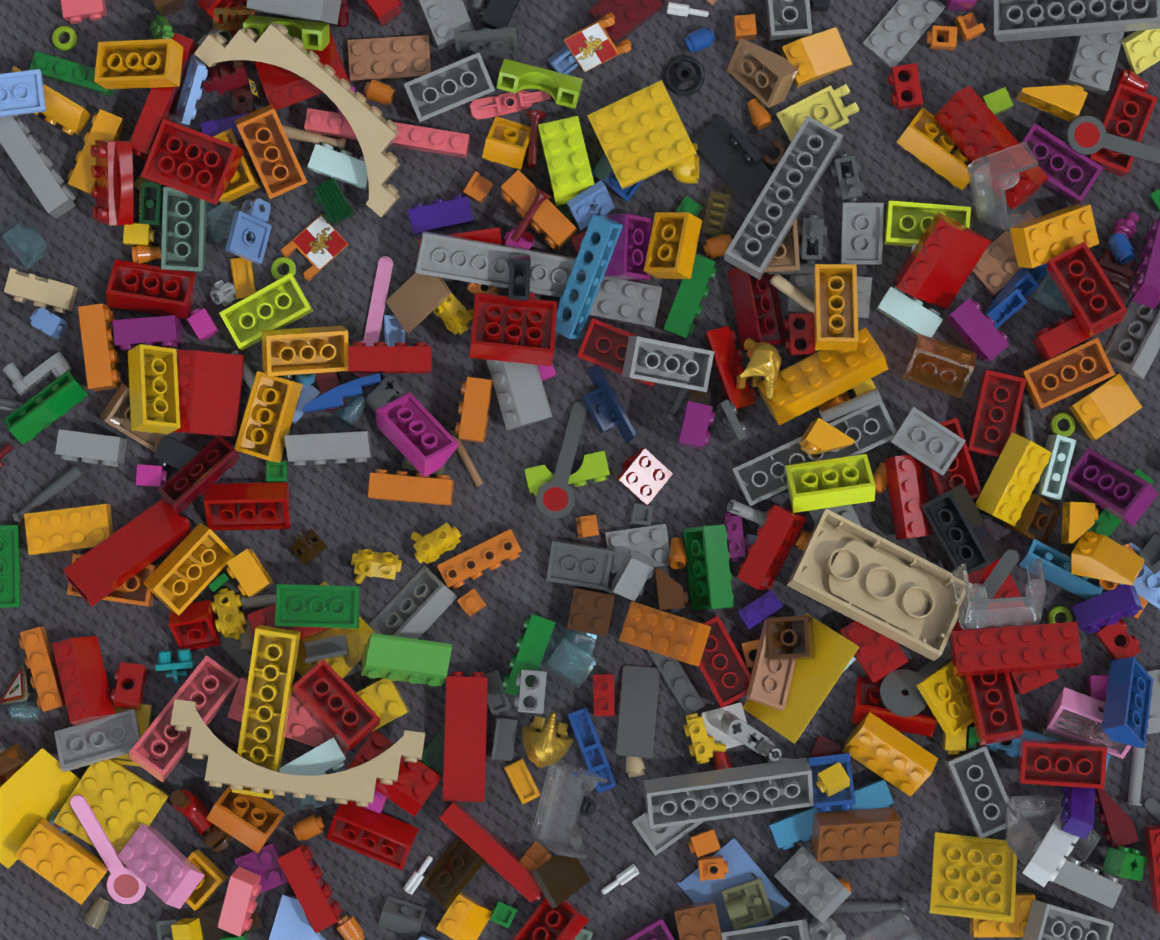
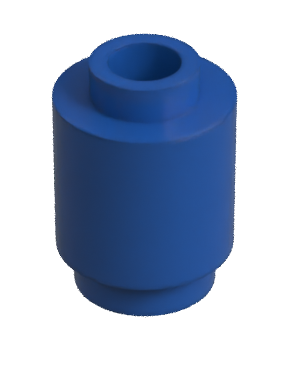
(699, 39)
(1121, 248)

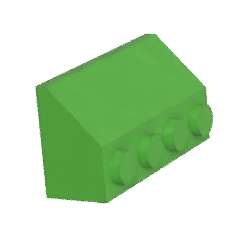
(406, 659)

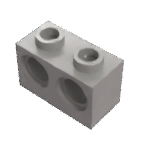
(536, 691)

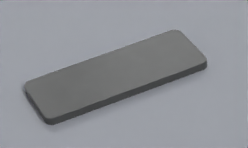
(637, 711)

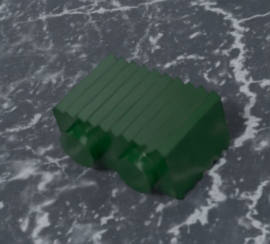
(333, 202)
(151, 204)

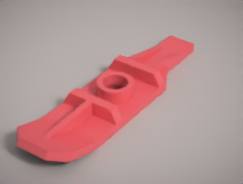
(497, 106)

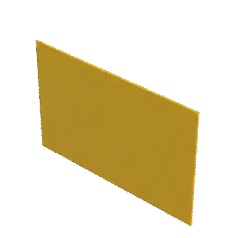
(809, 684)
(27, 797)

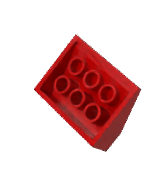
(287, 88)
(191, 162)
(941, 261)
(513, 330)
(209, 392)

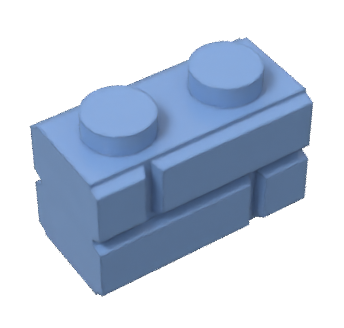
(48, 323)

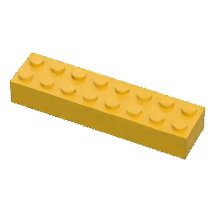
(268, 699)

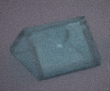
(571, 663)

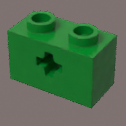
(1125, 863)

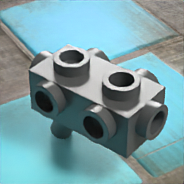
(848, 185)
(812, 233)

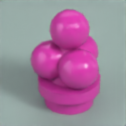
(1127, 226)

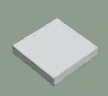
(713, 724)

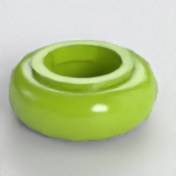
(67, 46)
(274, 268)
(1053, 424)
(1050, 617)

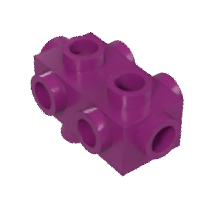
(736, 542)

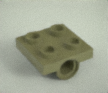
(747, 903)

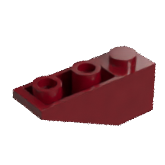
(1118, 825)

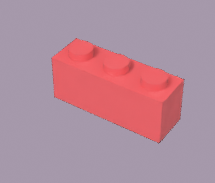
(240, 901)

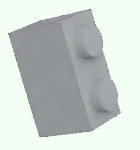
(632, 575)

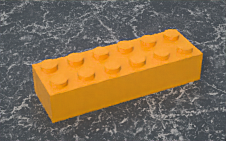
(823, 378)

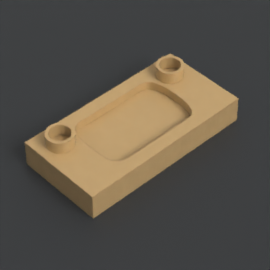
(877, 584)

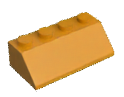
(63, 111)
(936, 149)
(268, 417)
(822, 438)

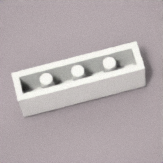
(1050, 854)

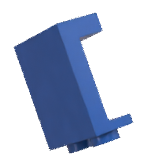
(842, 799)

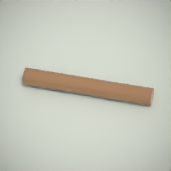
(467, 461)

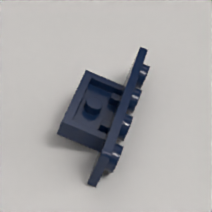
(605, 407)

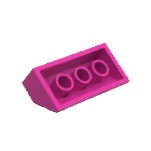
(416, 433)

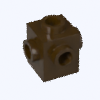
(308, 546)

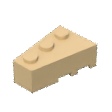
(40, 291)

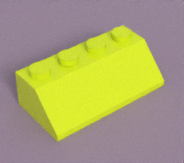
(830, 483)

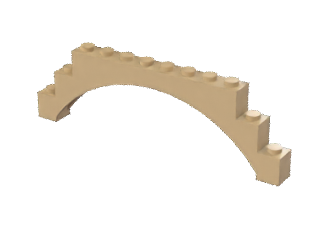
(371, 129)
(344, 786)

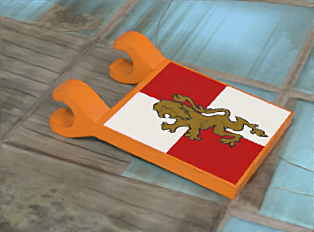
(593, 44)
(318, 244)

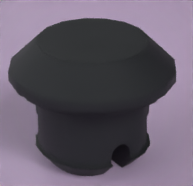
(588, 806)

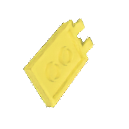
(822, 106)

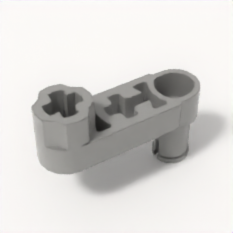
(56, 364)
(739, 730)

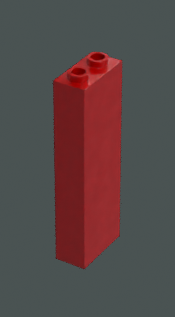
(159, 105)
(127, 552)
(465, 737)
(491, 850)

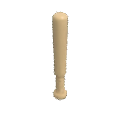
(316, 138)
(792, 292)

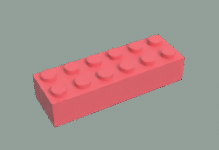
(301, 722)
(164, 746)

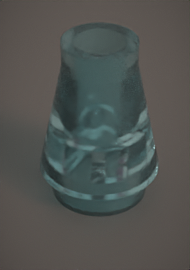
(353, 410)

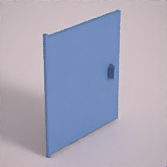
(741, 870)

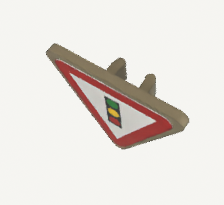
(17, 689)

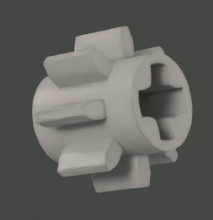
(222, 293)

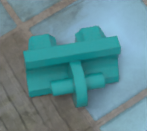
(165, 663)

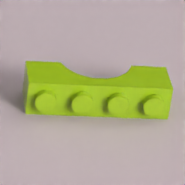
(313, 34)
(520, 76)
(593, 467)

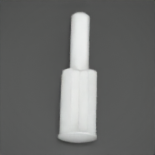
(684, 10)
(417, 876)
(622, 878)

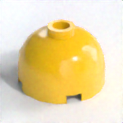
(687, 170)

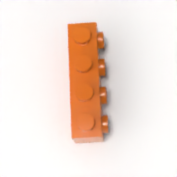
(479, 558)
(43, 668)

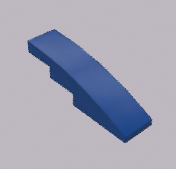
(1014, 293)
(333, 398)
(592, 748)

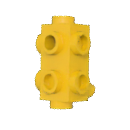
(454, 315)
(435, 543)
(375, 564)
(231, 619)
(702, 744)

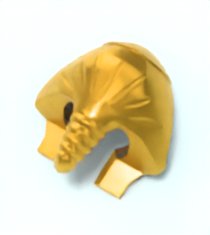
(763, 362)
(545, 744)

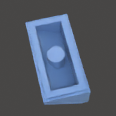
(563, 61)

